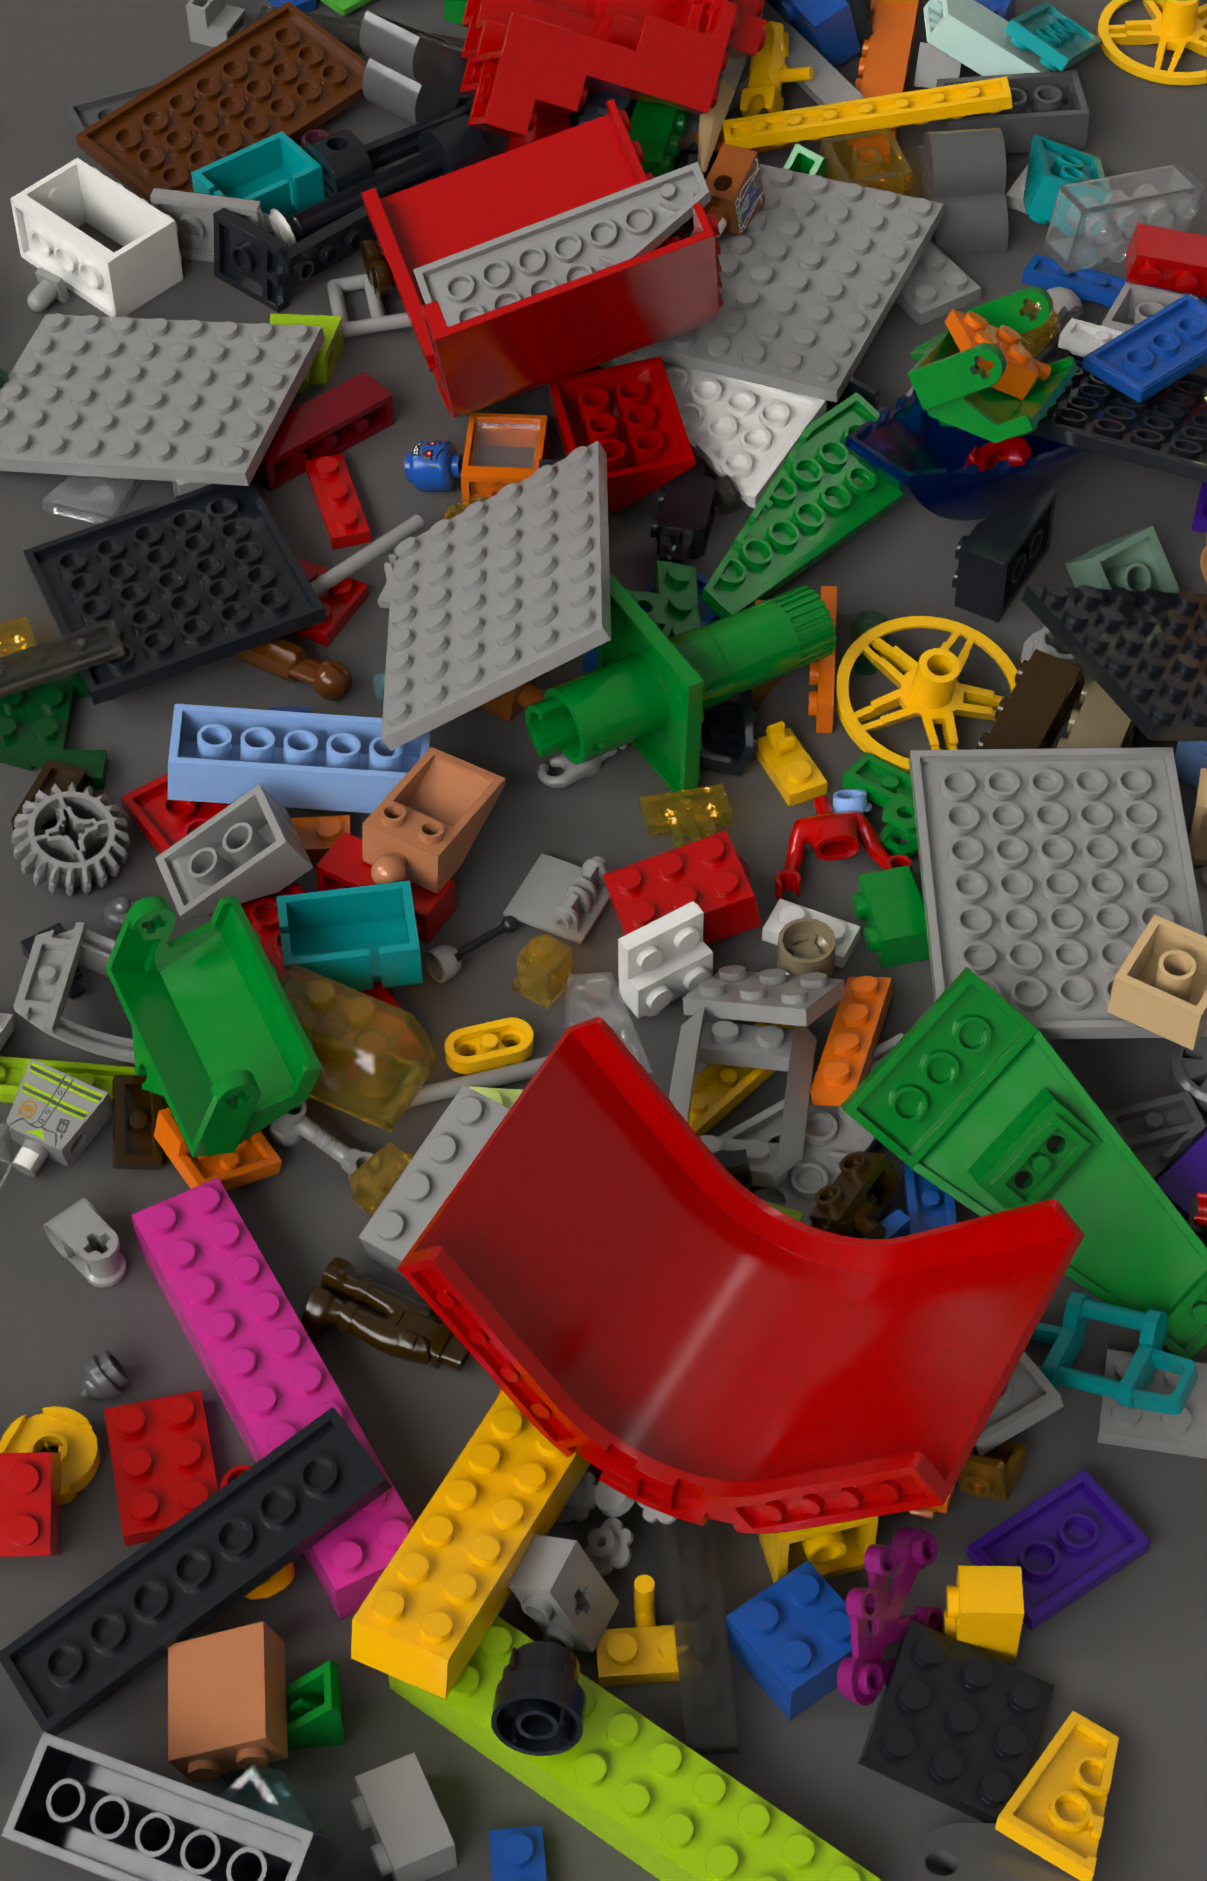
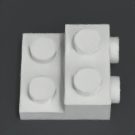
(663, 960)

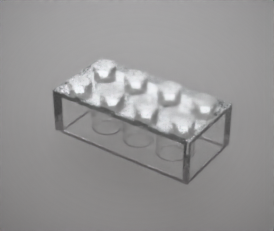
(1099, 215)

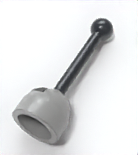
(446, 961)

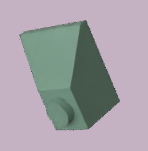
(1126, 562)

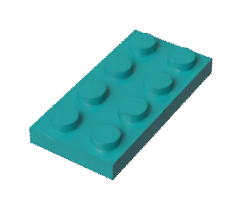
(1052, 36)

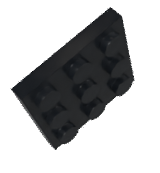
(956, 1723)

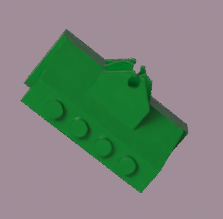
(960, 392)
(210, 1024)

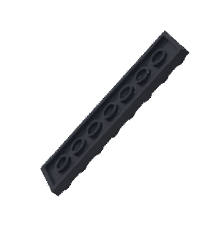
(192, 1572)

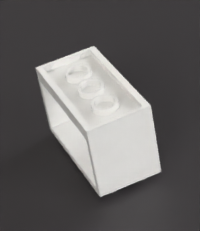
(113, 282)

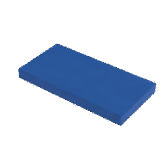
(1154, 350)

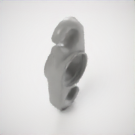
(572, 771)

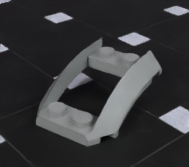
(48, 984)
(753, 1048)

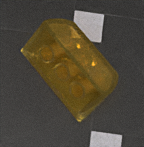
(367, 1048)

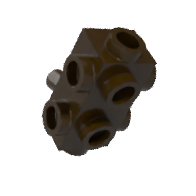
(858, 1197)

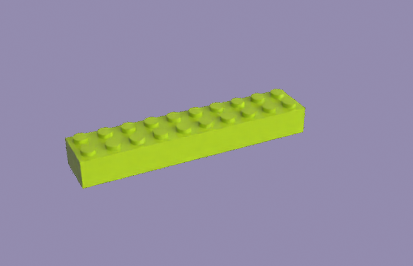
(638, 1785)

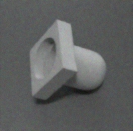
(48, 289)

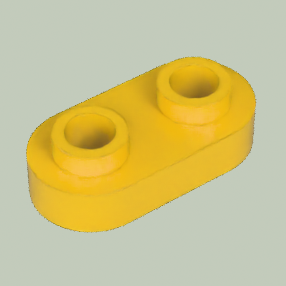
(488, 1045)

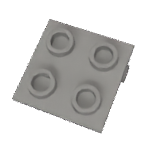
(561, 897)

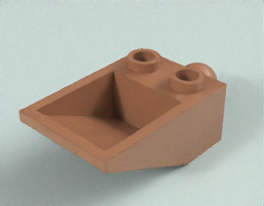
(429, 821)

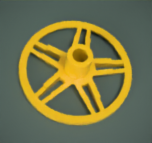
(1173, 27)
(925, 690)

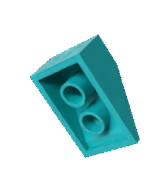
(1051, 167)

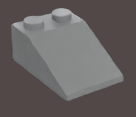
(238, 852)

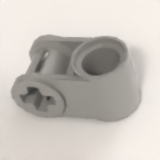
(88, 1244)

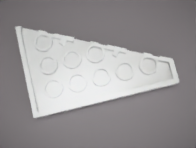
(738, 424)

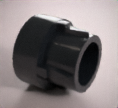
(539, 1700)

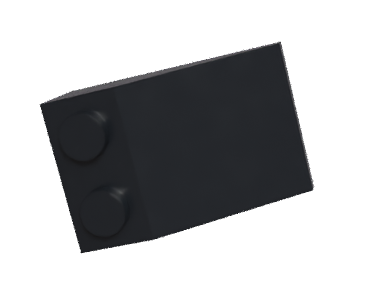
(1003, 555)

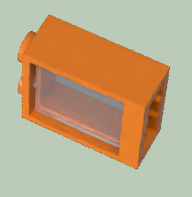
(501, 451)

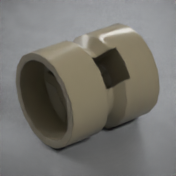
(806, 947)

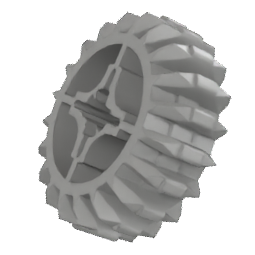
(86, 823)

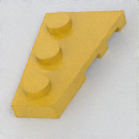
(1065, 1798)

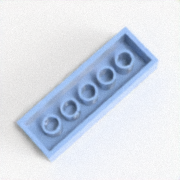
(292, 755)

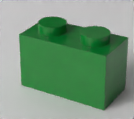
(891, 916)

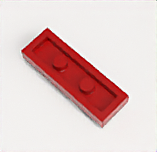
(337, 501)

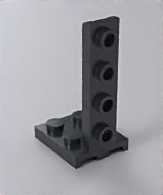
(268, 267)

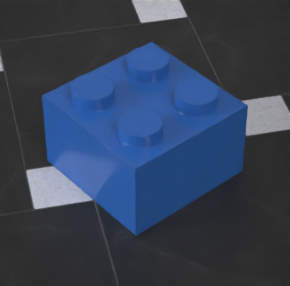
(792, 1639)

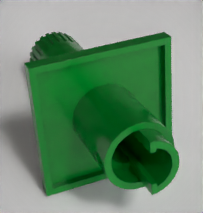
(658, 687)

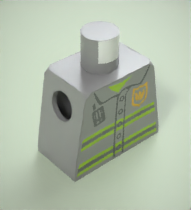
(54, 1117)

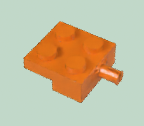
(1020, 366)
(249, 1163)

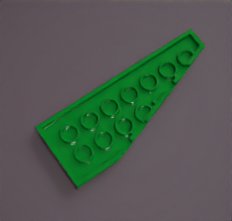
(804, 513)

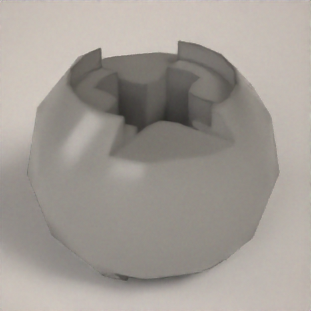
(1065, 305)

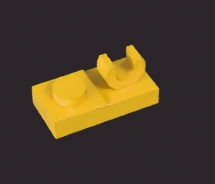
(789, 765)

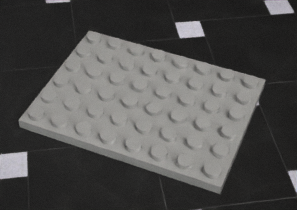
(807, 284)
(151, 397)
(498, 595)
(1050, 873)

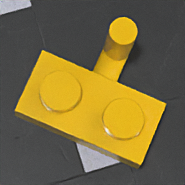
(640, 1652)

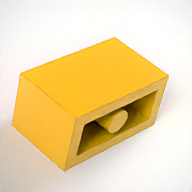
(986, 1609)

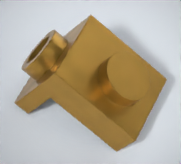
(994, 1472)

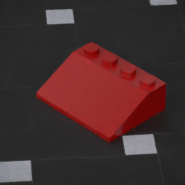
(632, 418)

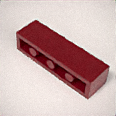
(326, 428)

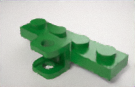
(674, 598)
(893, 792)

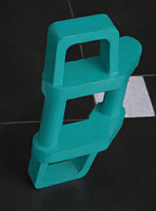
(1148, 1357)

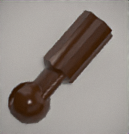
(291, 662)

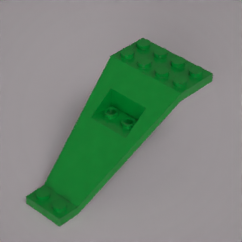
(975, 1103)

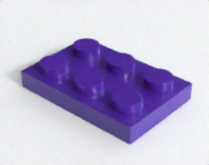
(1063, 1545)

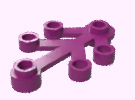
(863, 1673)

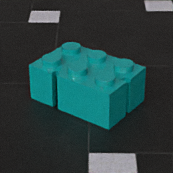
(267, 172)
(353, 934)

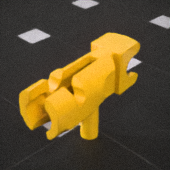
(769, 72)

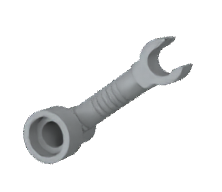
(296, 1126)

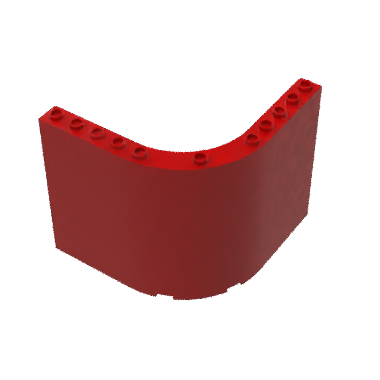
(564, 326)
(703, 1334)

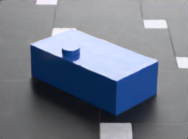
(824, 24)

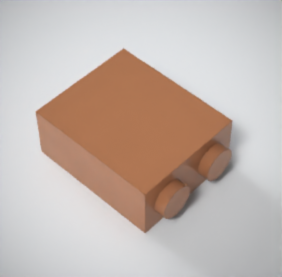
(227, 1702)

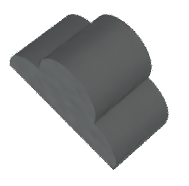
(409, 70)
(969, 178)

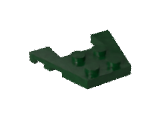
(38, 727)

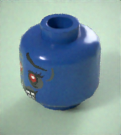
(433, 466)

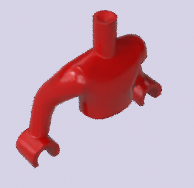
(832, 838)

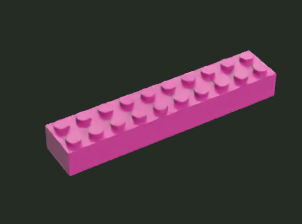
(263, 1365)

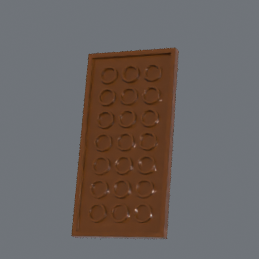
(259, 82)

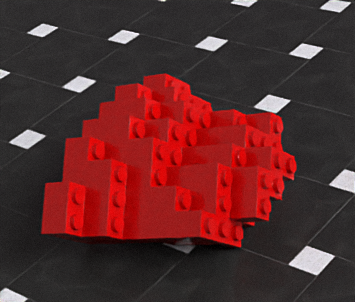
(557, 51)

